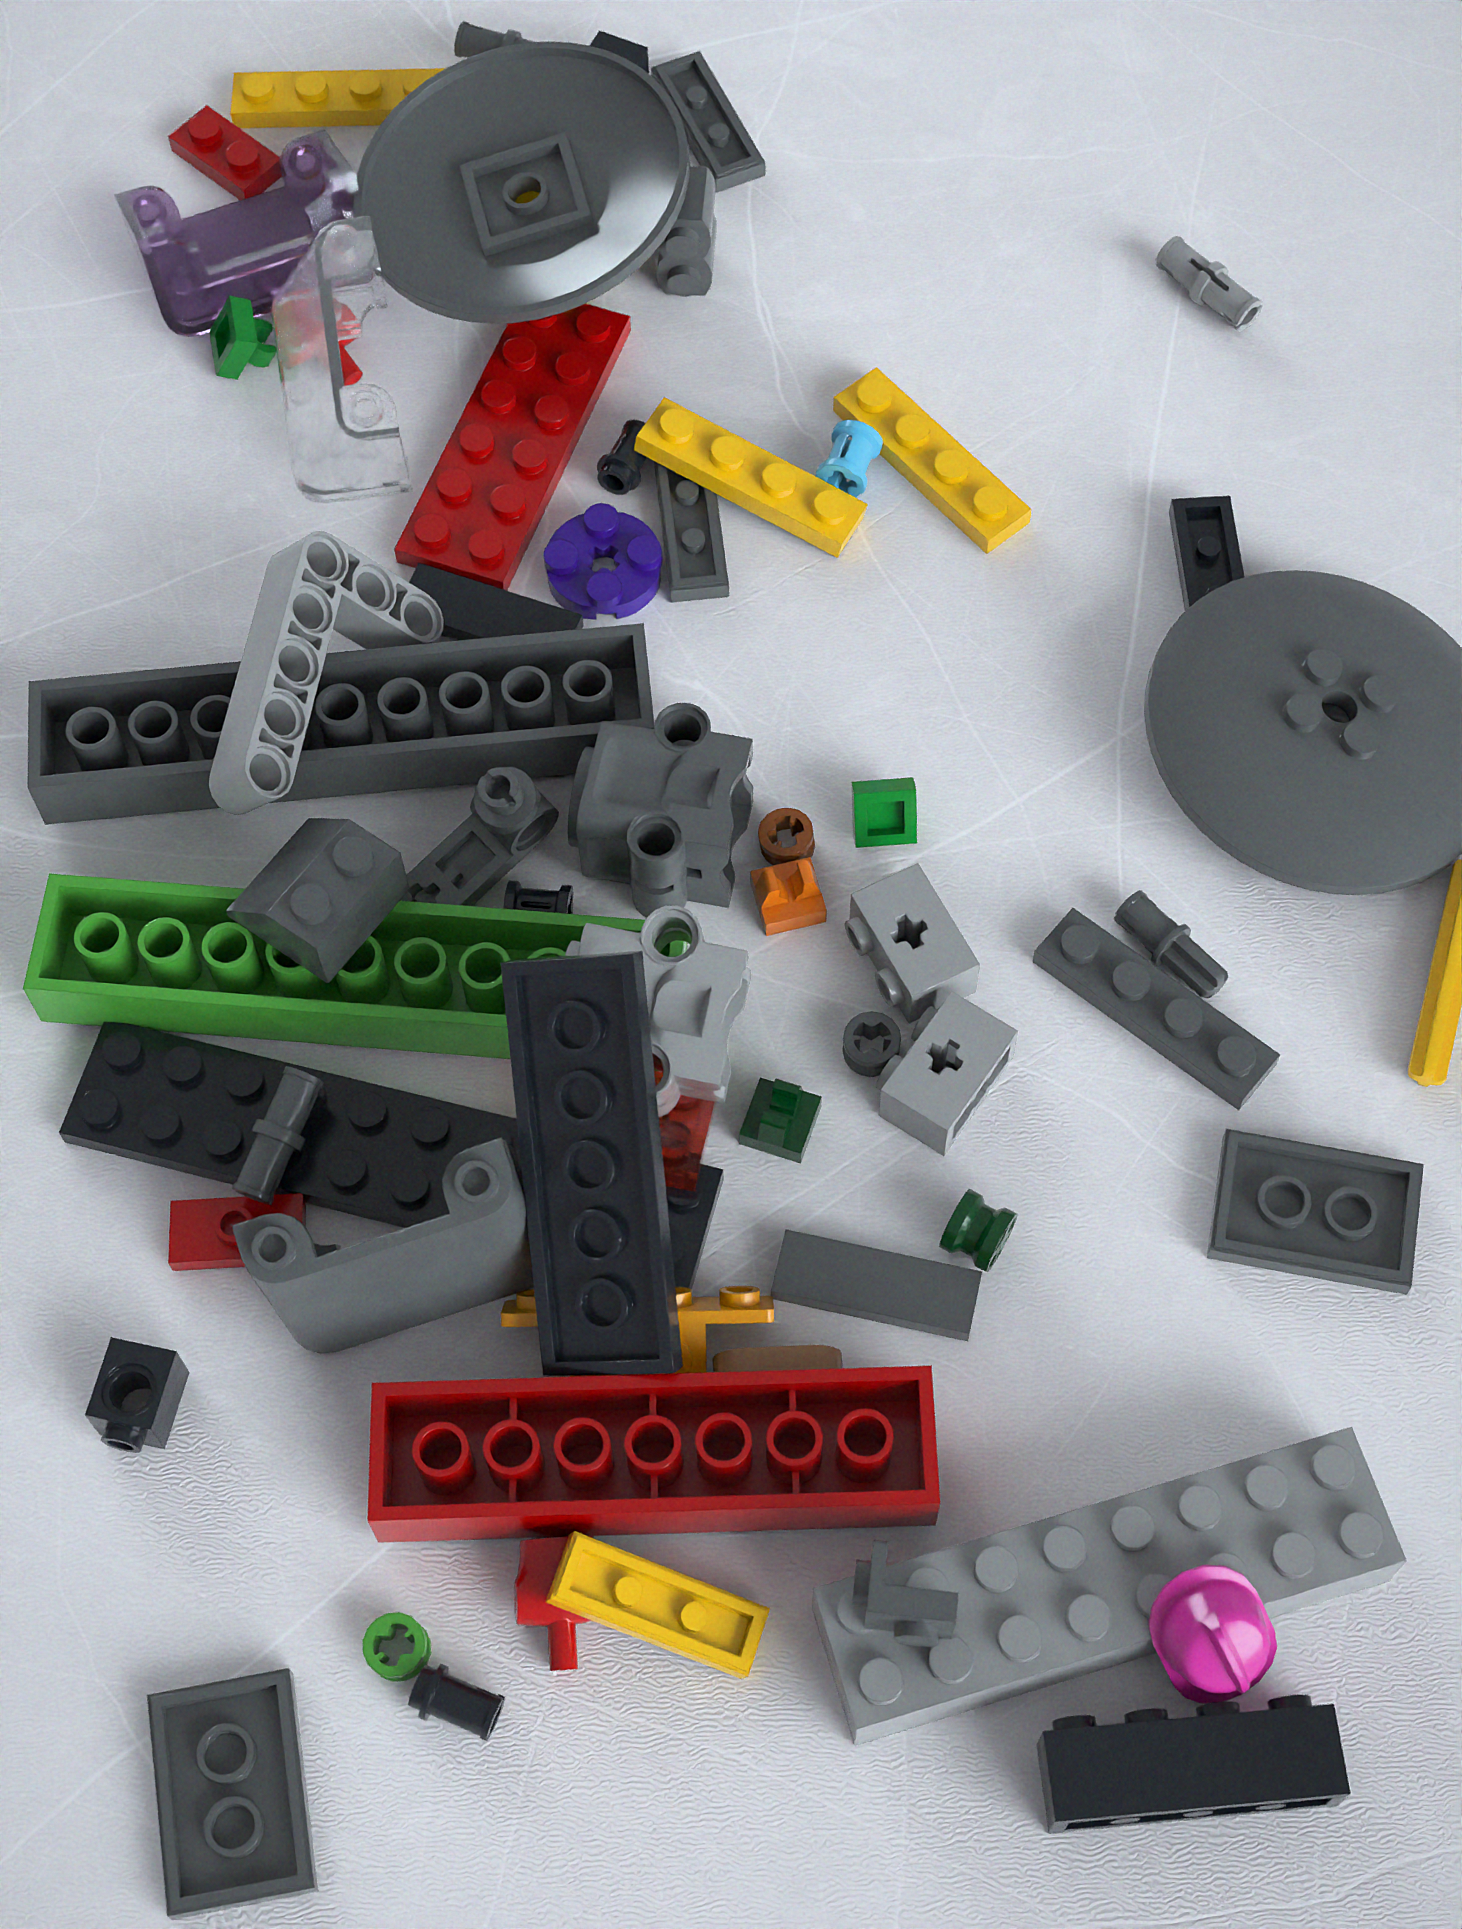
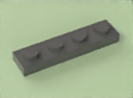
(1156, 1008)

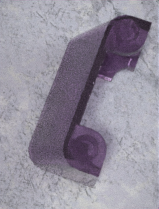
(241, 246)

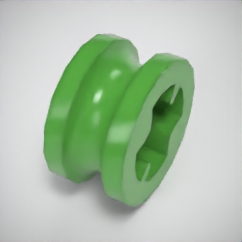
(385, 1629)

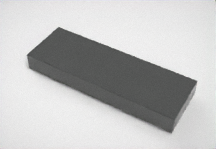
(710, 121)
(691, 538)
(876, 1285)

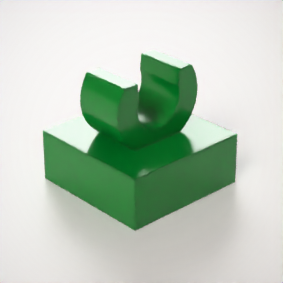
(239, 339)
(884, 812)

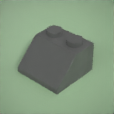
(323, 894)

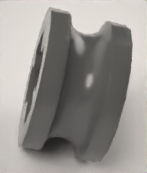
(871, 1026)

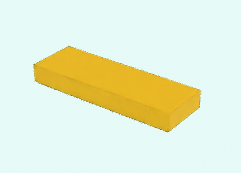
(658, 1605)

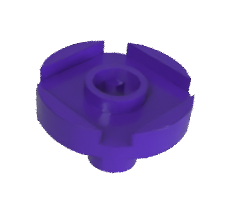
(598, 535)

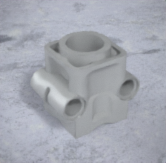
(688, 1000)

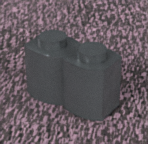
(689, 248)

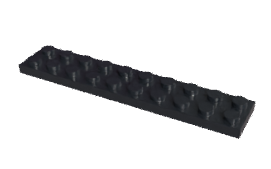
(364, 1146)

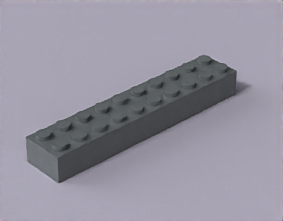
(374, 727)

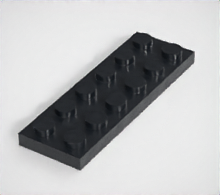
(592, 1164)

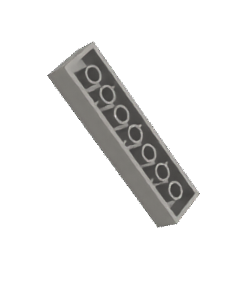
(1082, 1583)

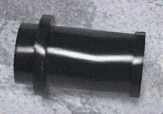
(621, 467)
(455, 1701)

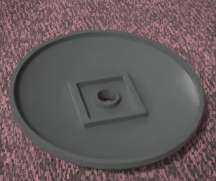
(511, 122)
(1276, 779)

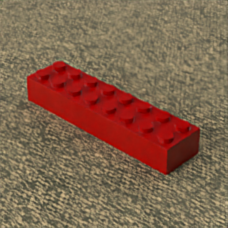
(653, 1454)

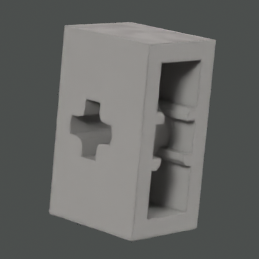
(911, 943)
(935, 1105)

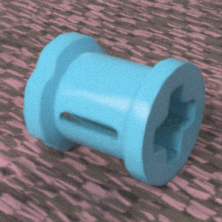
(850, 457)

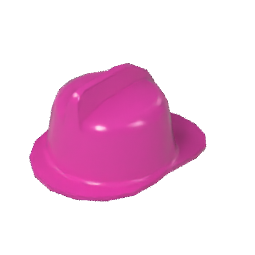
(1212, 1633)

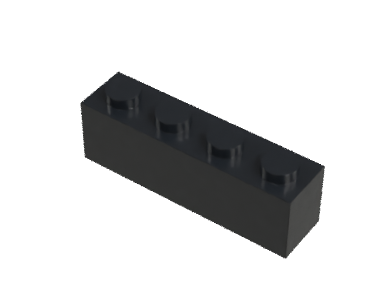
(1191, 1765)

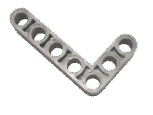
(303, 597)

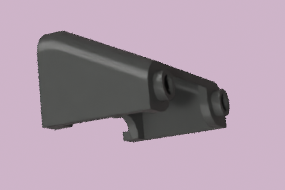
(406, 1277)

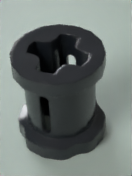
(538, 899)

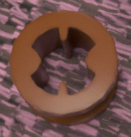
(786, 819)

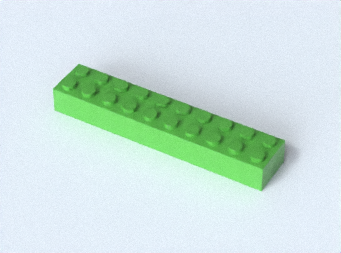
(183, 966)

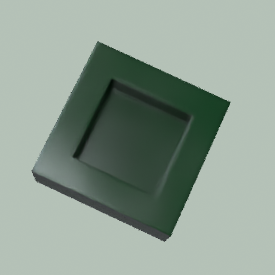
(780, 1119)

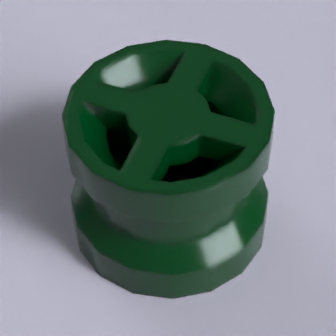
(978, 1230)

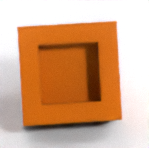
(788, 896)

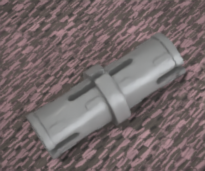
(1208, 283)

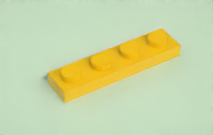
(321, 96)
(934, 461)
(750, 477)

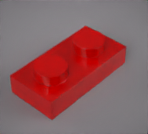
(225, 154)

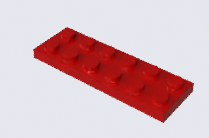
(513, 444)

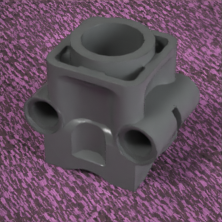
(663, 808)

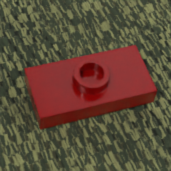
(203, 1230)

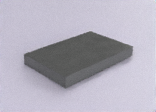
(1316, 1211)
(231, 1794)

